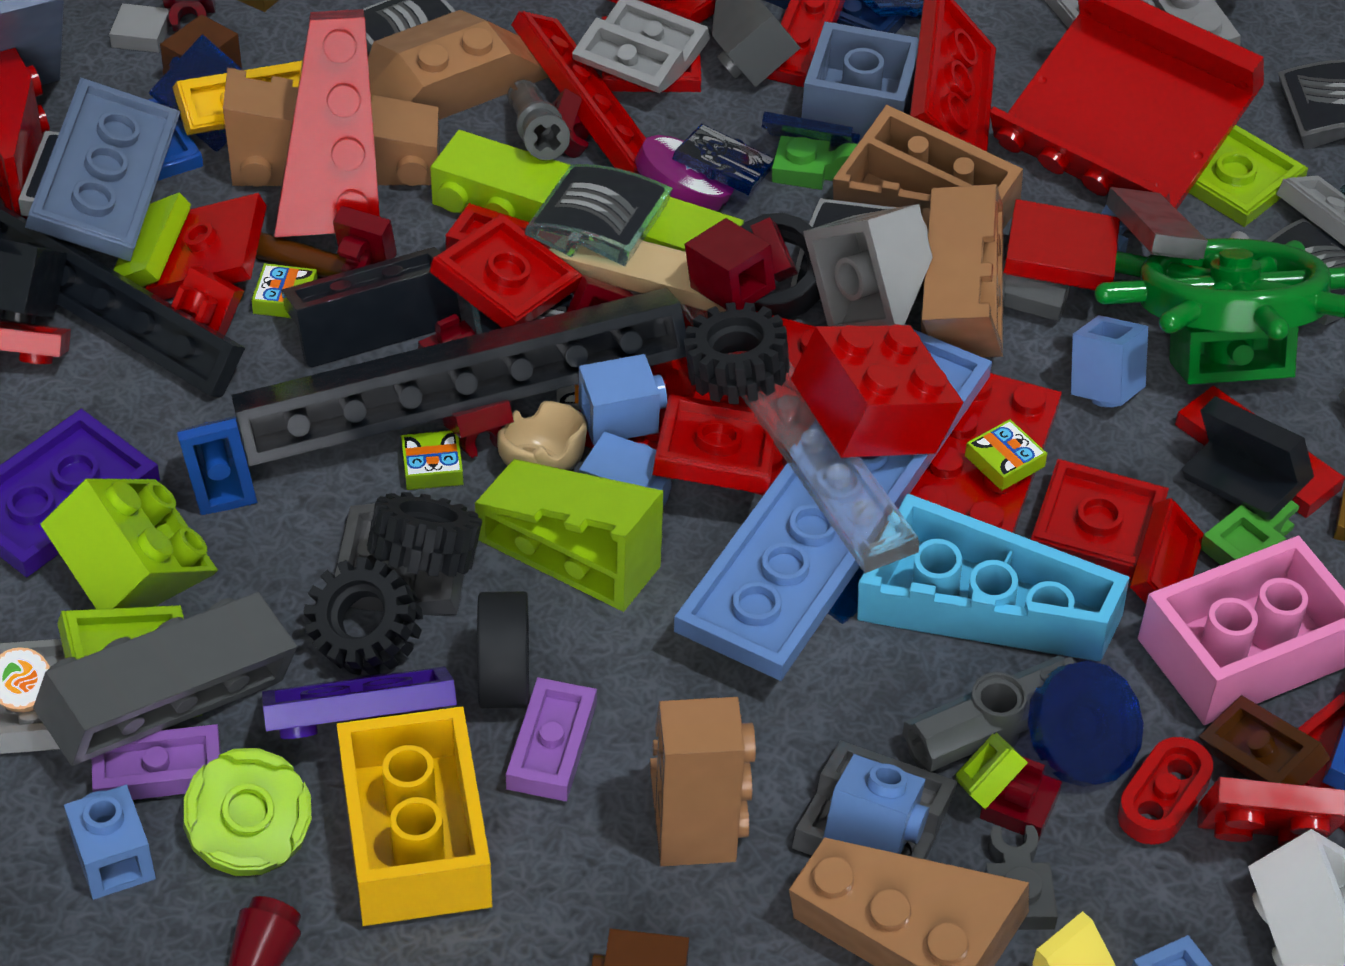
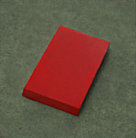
(953, 73)

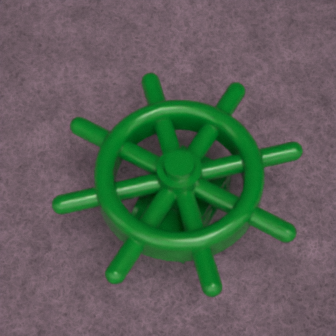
(1234, 308)

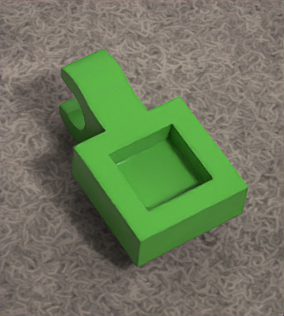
(808, 161)
(1246, 533)

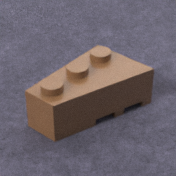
(907, 158)

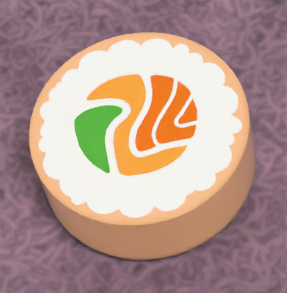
(21, 678)

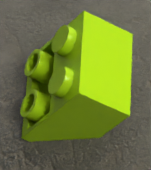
(127, 543)

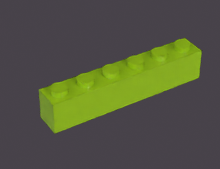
(518, 184)

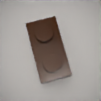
(1263, 745)

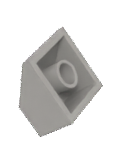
(870, 265)

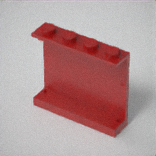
(1132, 100)

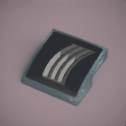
(600, 210)

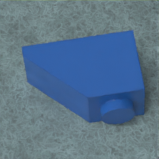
(217, 465)

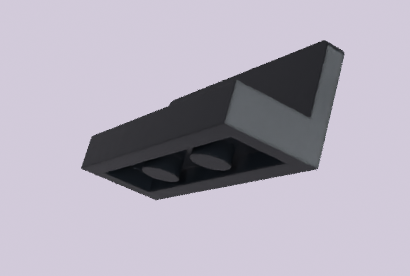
(369, 307)

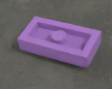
(551, 739)
(157, 763)

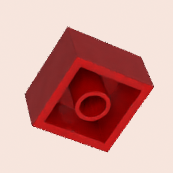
(876, 390)

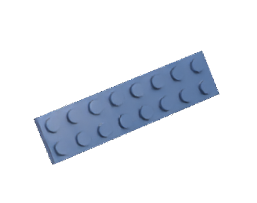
(788, 560)

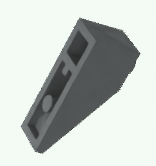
(750, 39)

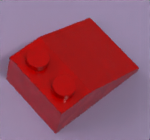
(20, 125)

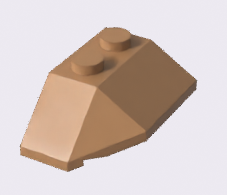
(451, 63)

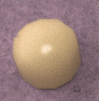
(548, 438)

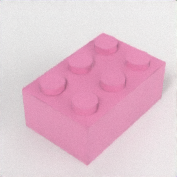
(1247, 628)

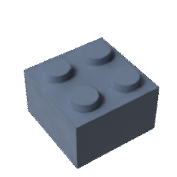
(858, 75)

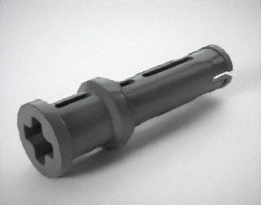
(538, 122)

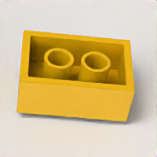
(414, 816)

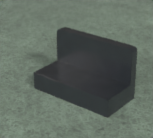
(1249, 460)

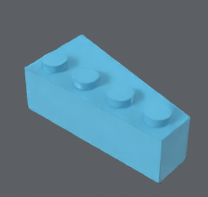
(993, 588)

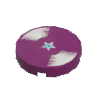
(688, 185)

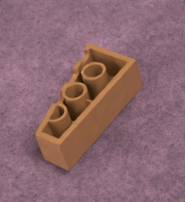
(260, 123)

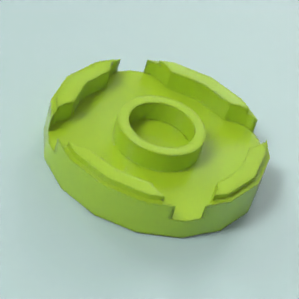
(246, 812)

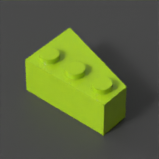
(576, 528)

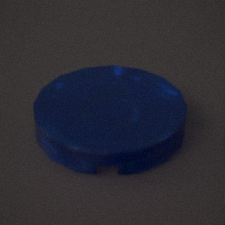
(1086, 723)

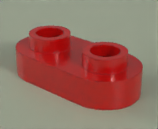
(1161, 793)

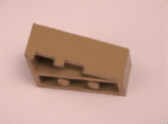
(966, 269)
(701, 780)
(907, 907)

